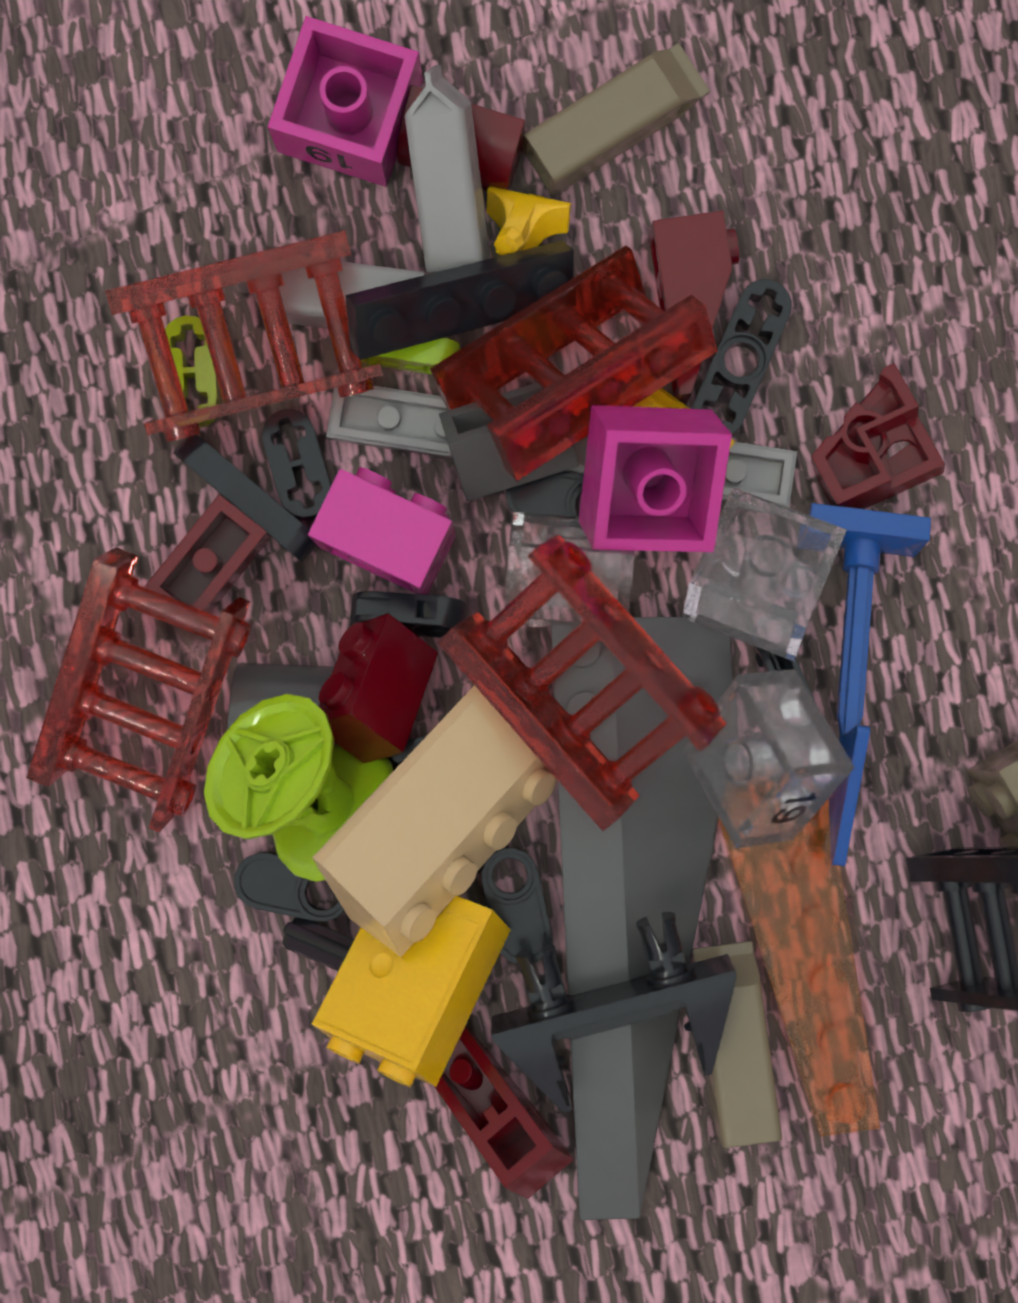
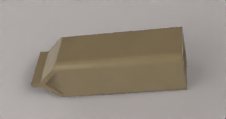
(613, 118)
(743, 1072)

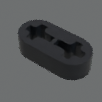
(284, 468)

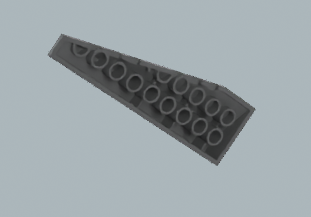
(611, 879)

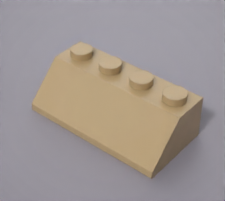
(434, 823)

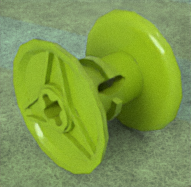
(287, 780)

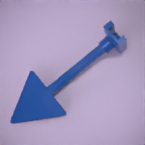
(865, 538)

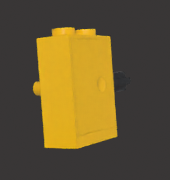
(405, 1006)

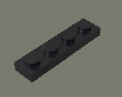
(454, 299)

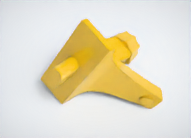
(525, 219)

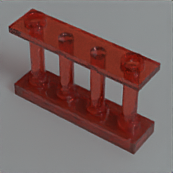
(205, 291)
(615, 375)
(79, 696)
(541, 722)

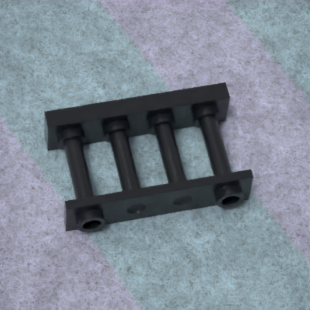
(989, 874)

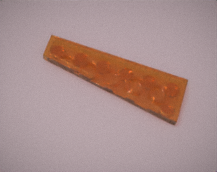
(809, 958)

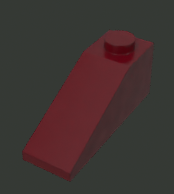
(692, 258)
(500, 1119)

